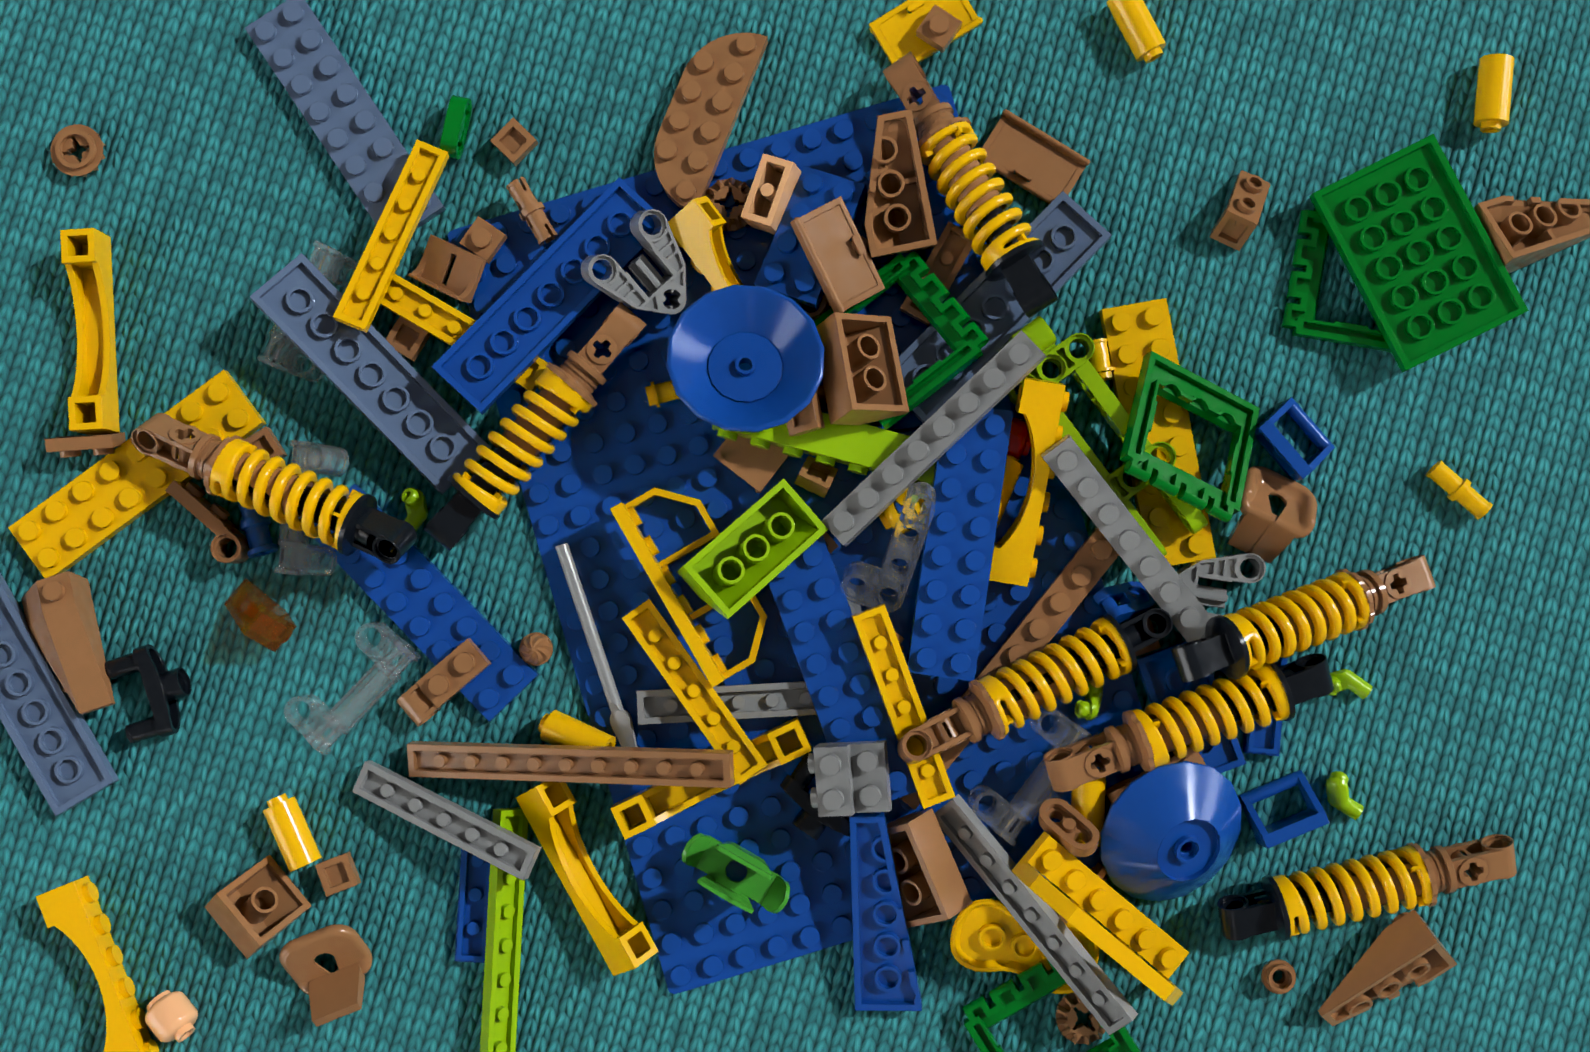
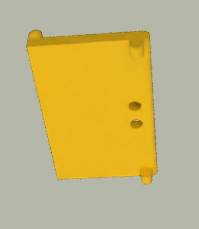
(898, 28)

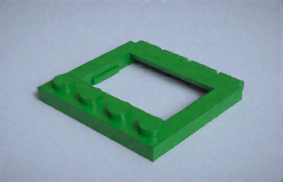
(1306, 286)
(945, 318)
(1206, 400)
(1010, 999)

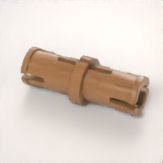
(531, 211)

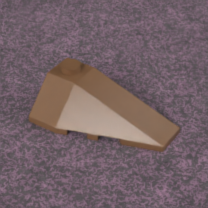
(897, 200)
(1533, 228)
(67, 633)
(1399, 956)

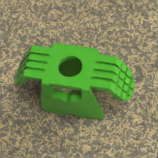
(759, 884)

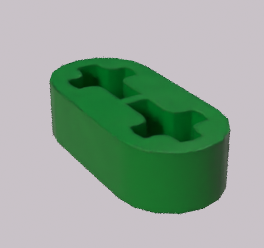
(456, 126)

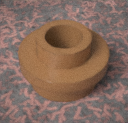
(1288, 978)

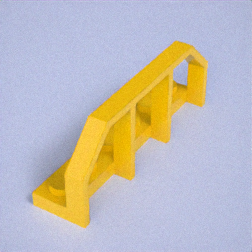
(663, 579)
(1109, 908)

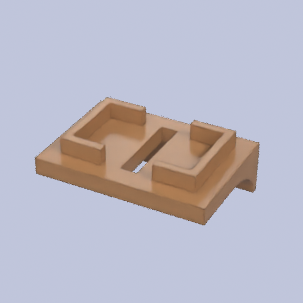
(437, 262)

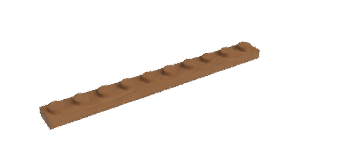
(1044, 618)
(572, 763)

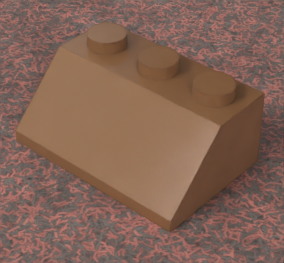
(861, 369)
(926, 870)

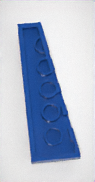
(881, 942)

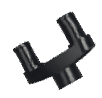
(161, 687)
(808, 819)

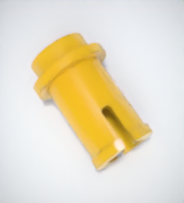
(1101, 360)
(660, 393)

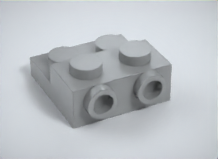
(850, 778)

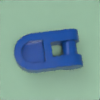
(1132, 597)

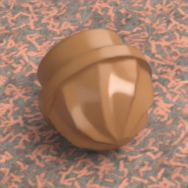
(536, 648)

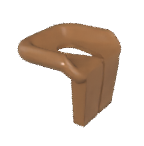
(1261, 530)
(329, 993)

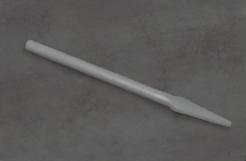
(619, 719)

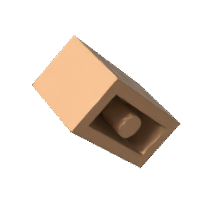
(770, 193)

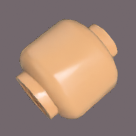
(171, 1016)

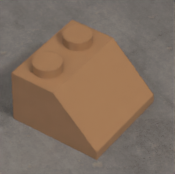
(257, 906)

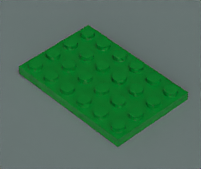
(1418, 253)

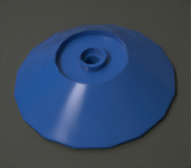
(750, 328)
(1170, 831)

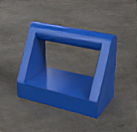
(1282, 450)
(1290, 826)

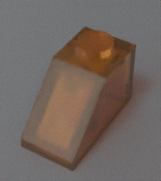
(259, 616)

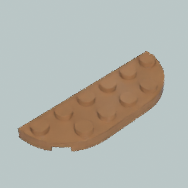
(705, 114)

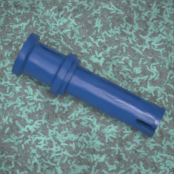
(257, 533)

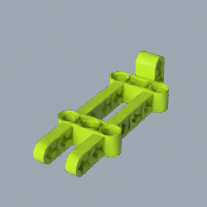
(1112, 412)

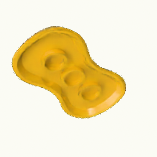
(992, 941)

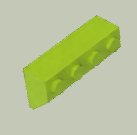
(753, 550)

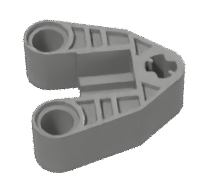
(665, 254)
(1221, 570)

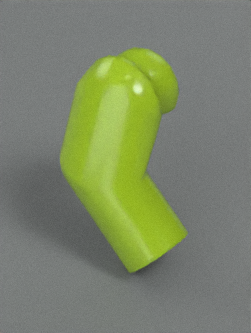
(415, 506)
(1347, 680)
(1090, 707)
(1338, 795)

